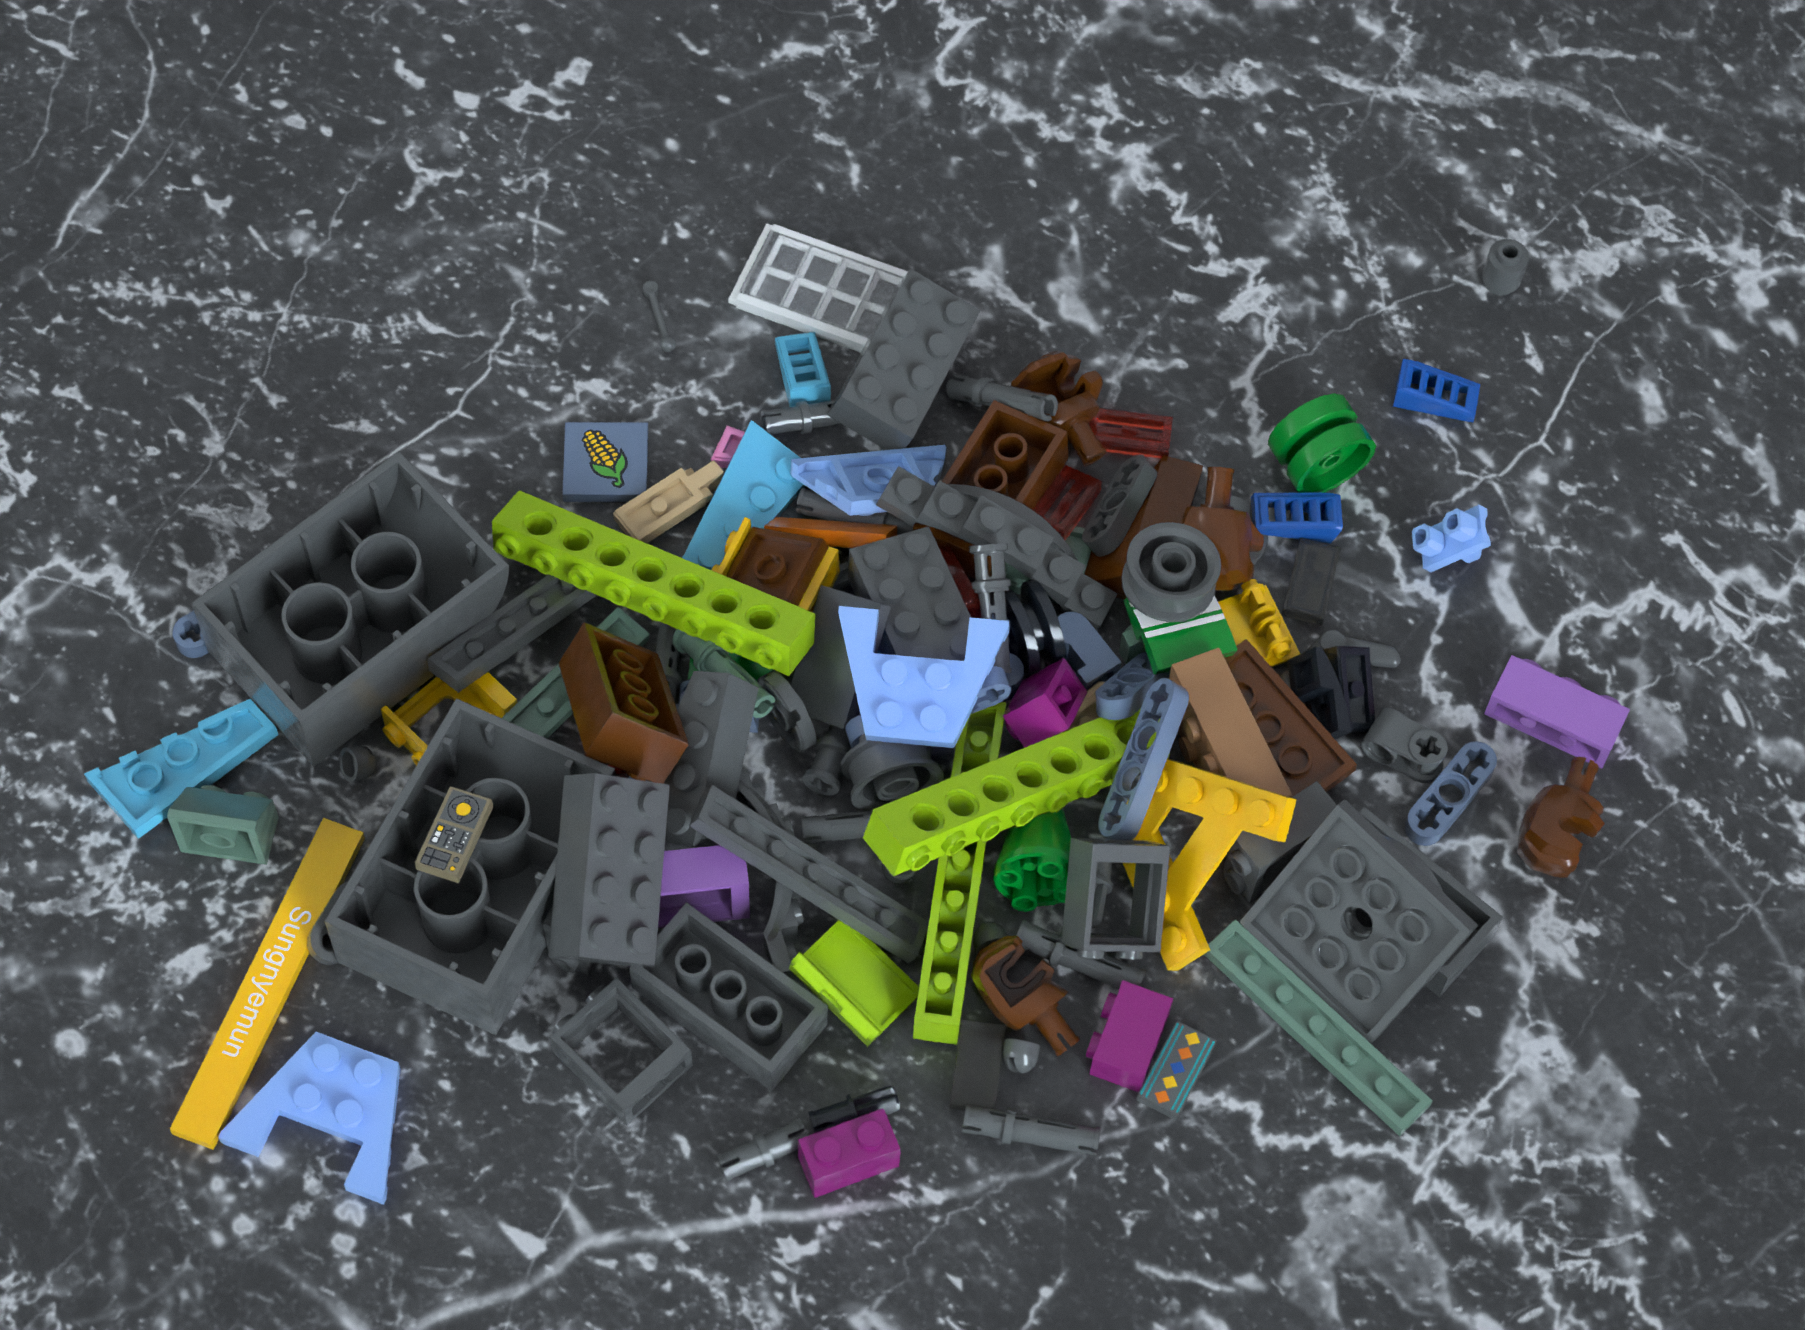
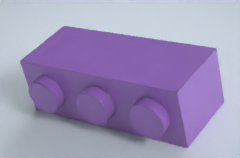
(1556, 710)

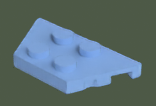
(858, 479)

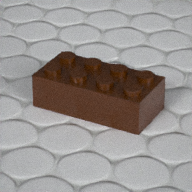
(1009, 456)
(622, 705)

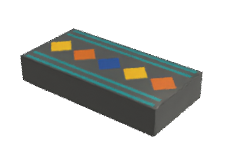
(1176, 1070)

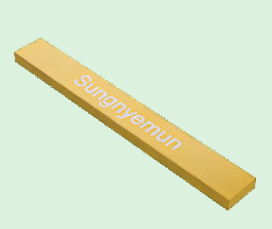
(265, 986)

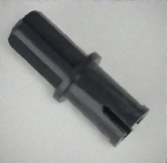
(854, 1108)

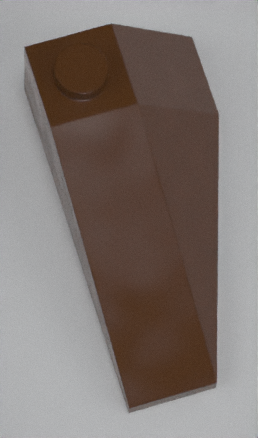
(1165, 502)

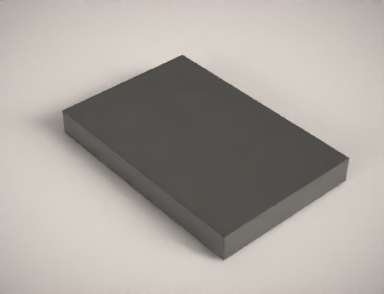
(824, 673)

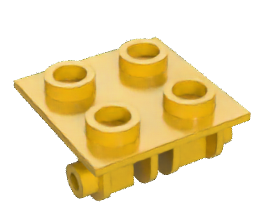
(1258, 620)

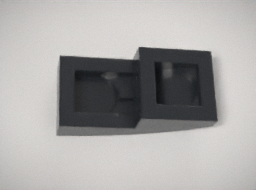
(1318, 687)

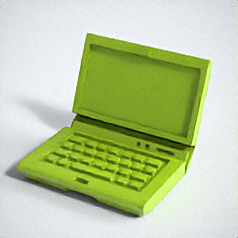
(855, 981)

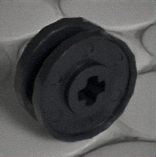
(1033, 627)

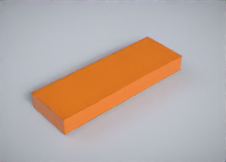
(834, 532)

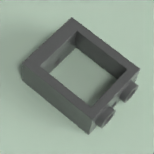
(1257, 861)
(1147, 900)
(652, 1080)

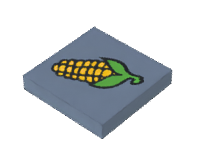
(605, 461)

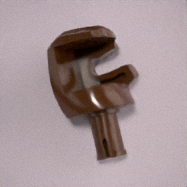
(1076, 403)
(1226, 528)
(1553, 815)
(1022, 1002)

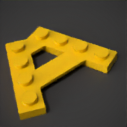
(1227, 811)

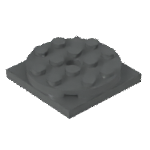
(1314, 928)

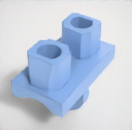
(1455, 538)

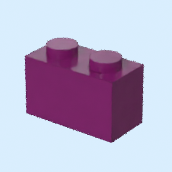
(1044, 704)
(1130, 1035)
(848, 1152)

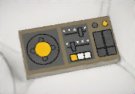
(454, 834)

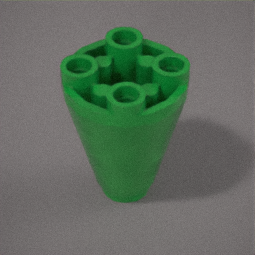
(1035, 862)

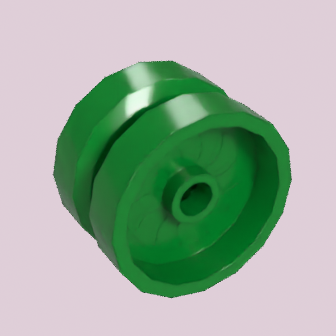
(1321, 444)

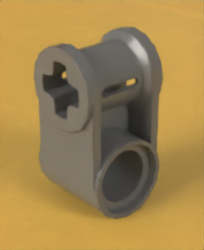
(1403, 744)

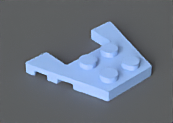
(917, 696)
(333, 1091)

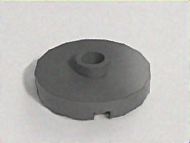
(789, 712)

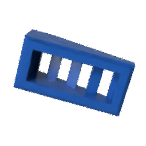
(1420, 401)
(1323, 515)

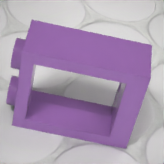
(706, 879)

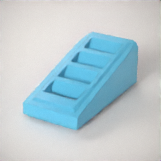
(799, 380)

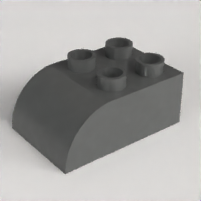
(351, 606)
(474, 939)

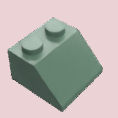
(224, 824)

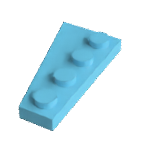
(752, 487)
(150, 782)

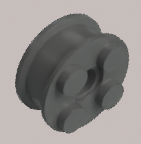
(1168, 594)
(888, 771)

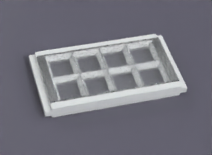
(815, 287)

